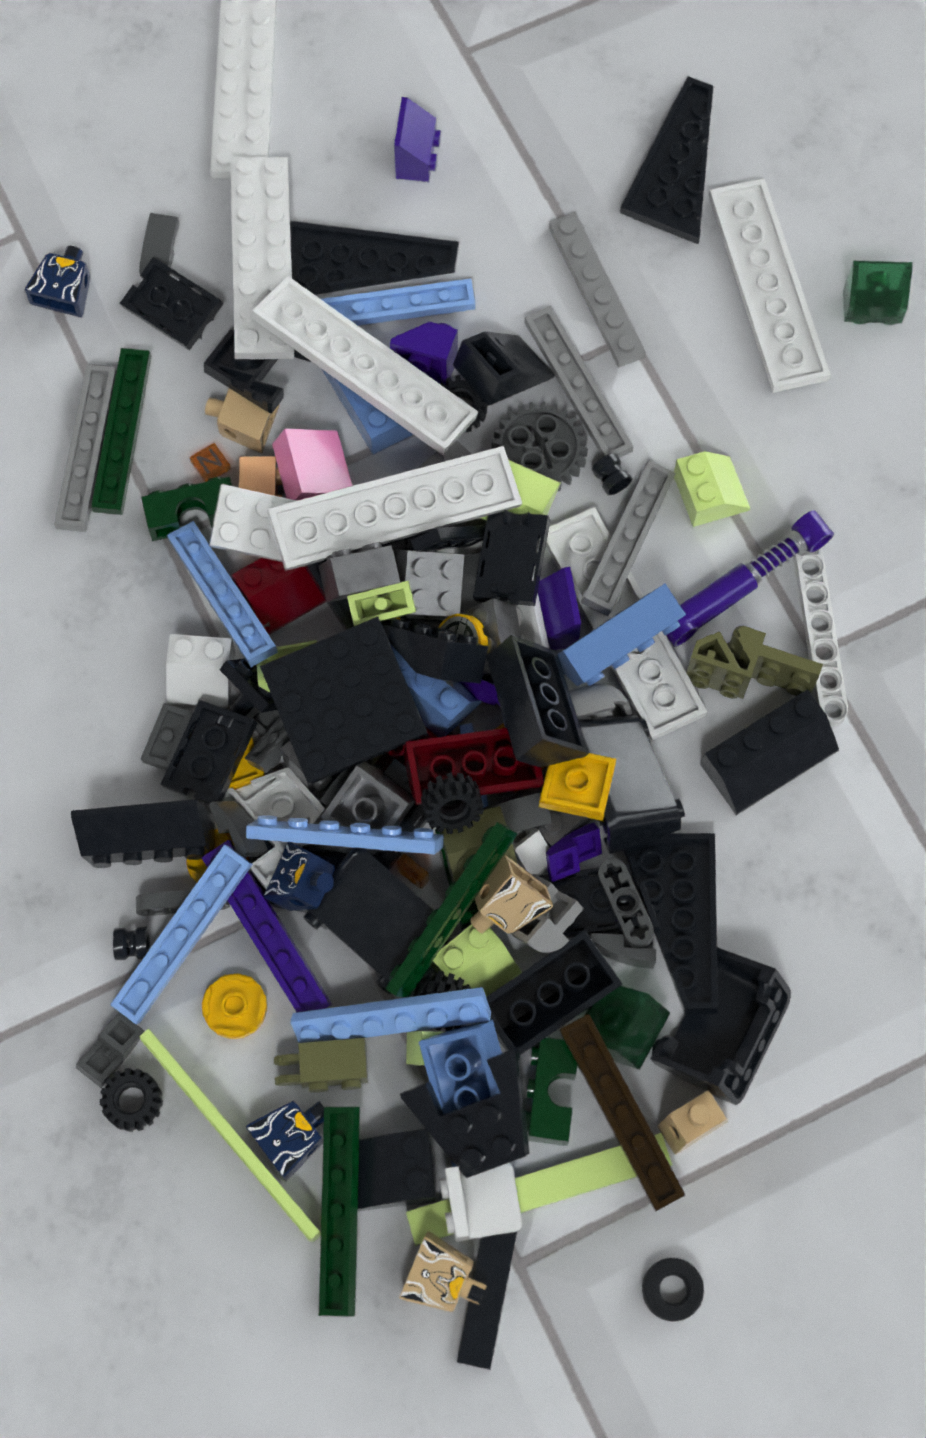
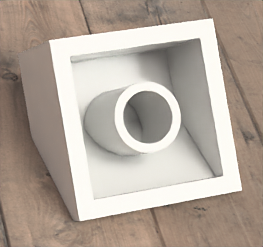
(195, 672)

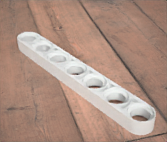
(825, 638)

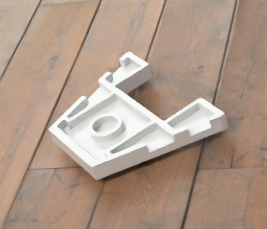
(280, 796)

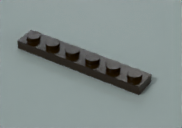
(622, 1112)

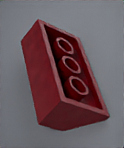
(277, 594)
(481, 755)

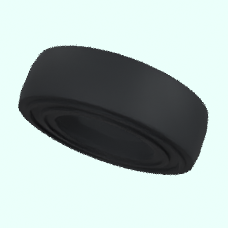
(653, 1298)

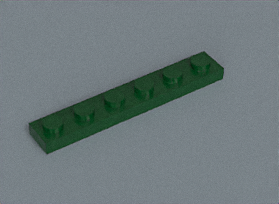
(121, 431)
(445, 919)
(339, 1211)

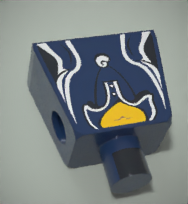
(60, 283)
(299, 879)
(289, 1136)

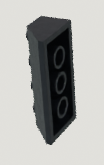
(535, 703)
(770, 752)
(144, 832)
(551, 993)

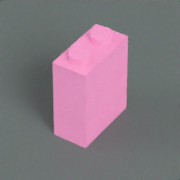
(310, 462)

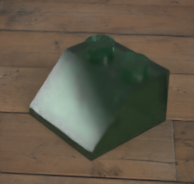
(877, 292)
(628, 1024)

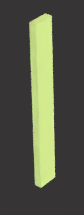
(230, 1136)
(542, 1187)

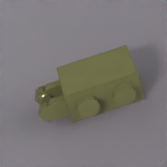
(326, 1065)

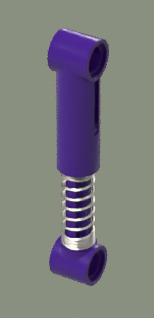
(807, 534)

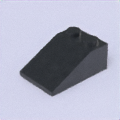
(395, 1170)

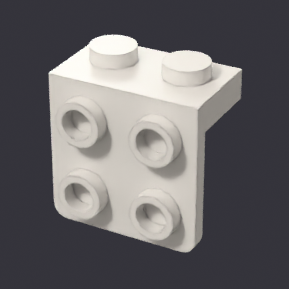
(482, 1203)

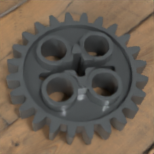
(563, 438)

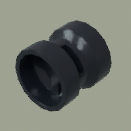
(612, 474)
(131, 943)

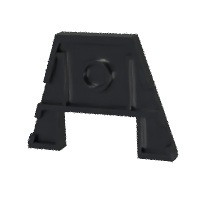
(245, 375)
(482, 1132)

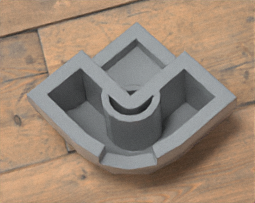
(599, 702)
(547, 930)

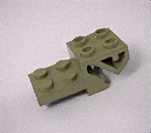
(733, 664)

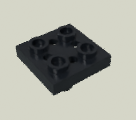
(246, 682)

